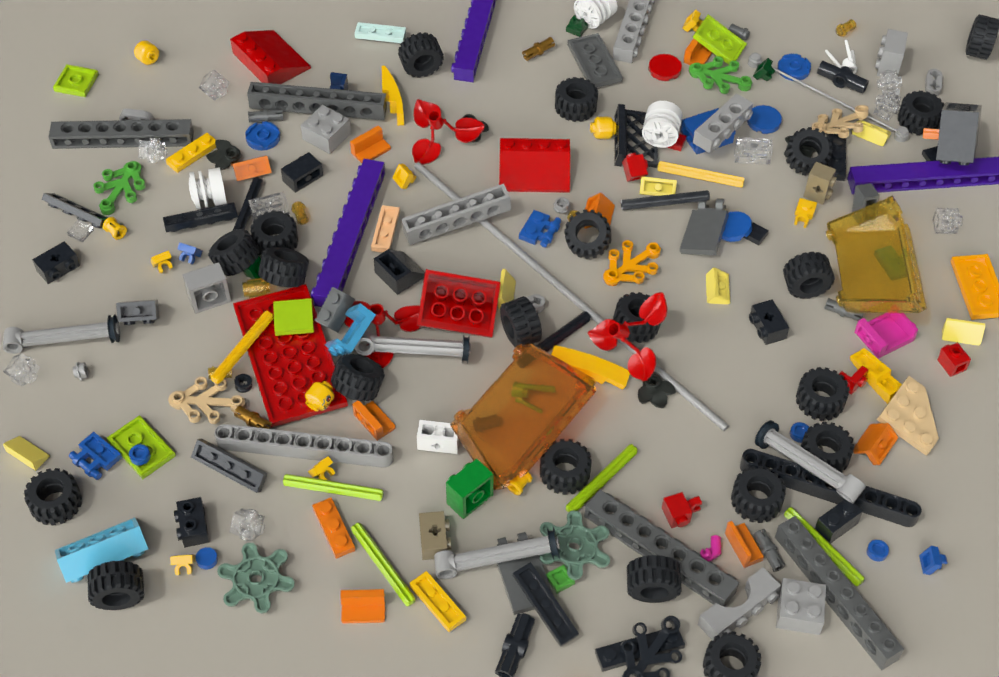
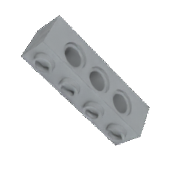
(723, 123)

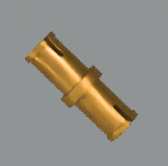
(538, 48)
(251, 418)

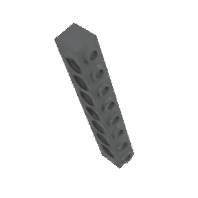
(308, 99)
(119, 133)
(674, 548)
(840, 593)

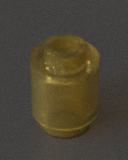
(255, 287)

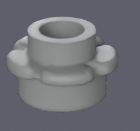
(562, 205)
(80, 371)

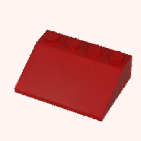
(268, 56)
(535, 165)
(458, 303)

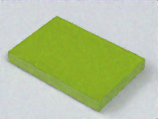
(719, 39)
(137, 433)

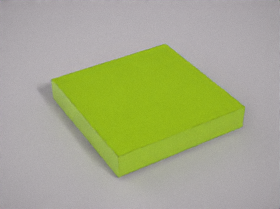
(75, 80)
(293, 317)

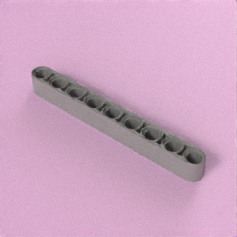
(295, 440)

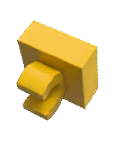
(692, 21)
(403, 176)
(161, 259)
(321, 467)
(183, 560)

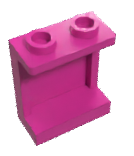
(886, 333)

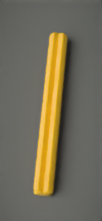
(700, 174)
(243, 345)

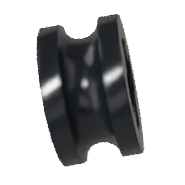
(243, 388)

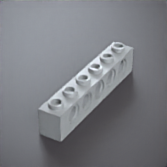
(631, 30)
(456, 214)

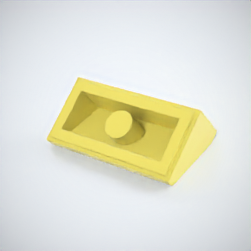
(873, 133)
(657, 186)
(717, 287)
(507, 288)
(963, 331)
(26, 452)

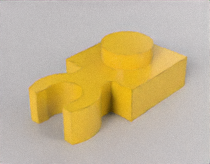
(804, 211)

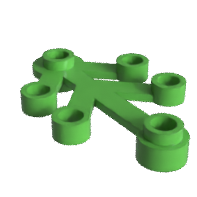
(702, 70)
(130, 170)

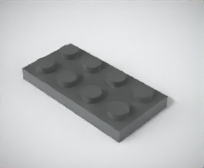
(594, 60)

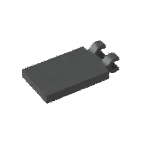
(705, 229)
(517, 598)

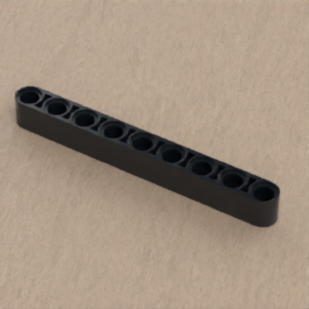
(818, 488)

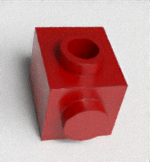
(635, 167)
(953, 359)

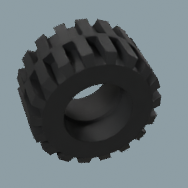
(982, 36)
(420, 55)
(576, 99)
(920, 111)
(811, 138)
(588, 219)
(271, 224)
(234, 251)
(283, 267)
(808, 275)
(628, 311)
(521, 321)
(357, 377)
(827, 382)
(832, 437)
(564, 480)
(47, 484)
(753, 507)
(654, 579)
(115, 585)
(733, 646)

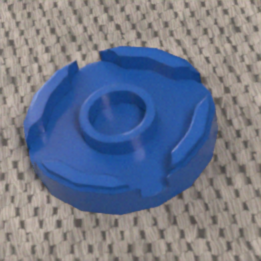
(794, 66)
(765, 119)
(262, 136)
(737, 226)

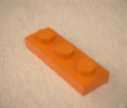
(333, 528)

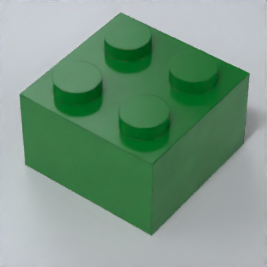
(469, 488)

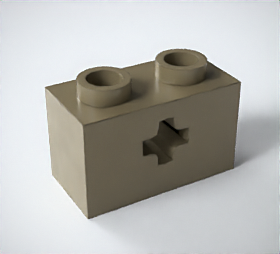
(819, 183)
(433, 524)

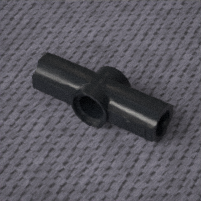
(842, 77)
(515, 645)

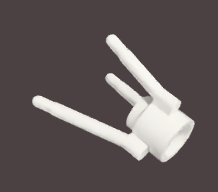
(849, 62)

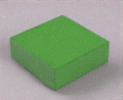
(559, 579)

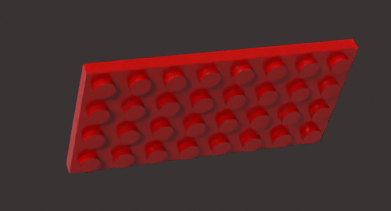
(287, 363)

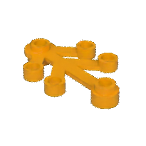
(614, 276)

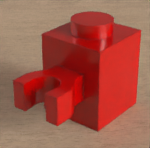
(679, 510)

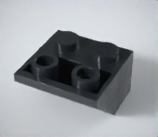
(397, 270)

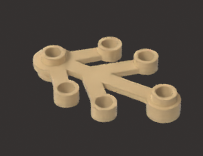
(843, 123)
(204, 400)

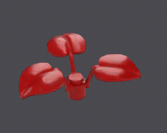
(428, 114)
(405, 317)
(608, 332)

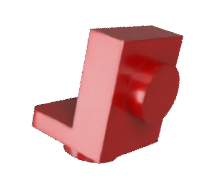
(857, 380)

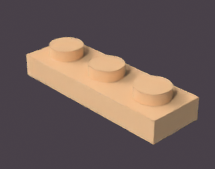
(385, 228)

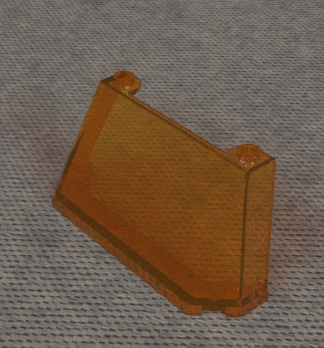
(522, 413)

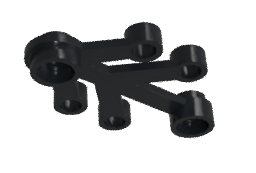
(647, 654)

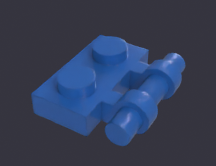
(535, 226)
(97, 449)

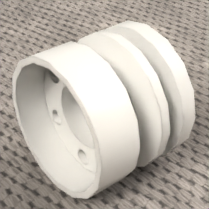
(595, 11)
(662, 124)
(207, 188)

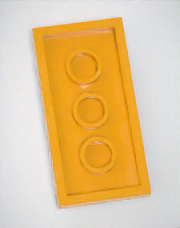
(977, 285)

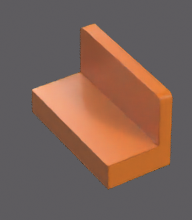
(696, 53)
(369, 145)
(251, 168)
(601, 204)
(373, 419)
(876, 442)
(743, 544)
(363, 606)

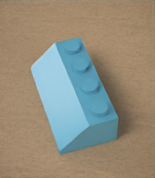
(105, 546)

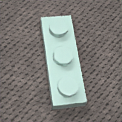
(380, 32)

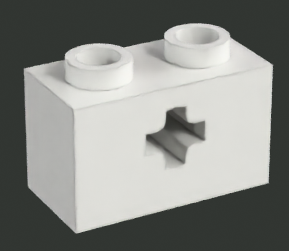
(437, 437)

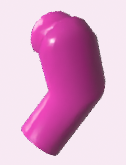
(714, 551)

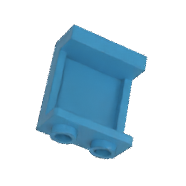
(362, 318)

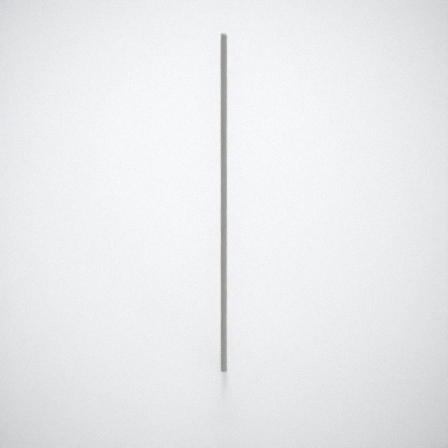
(572, 297)

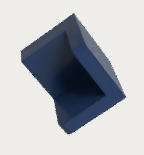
(339, 81)

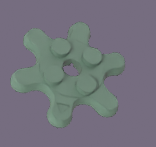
(587, 540)
(253, 565)

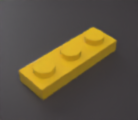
(191, 152)
(437, 601)

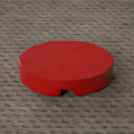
(665, 67)

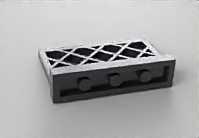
(621, 140)

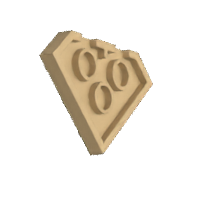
(911, 416)

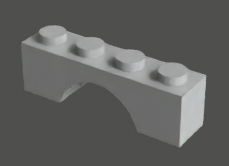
(759, 589)

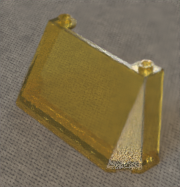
(877, 261)

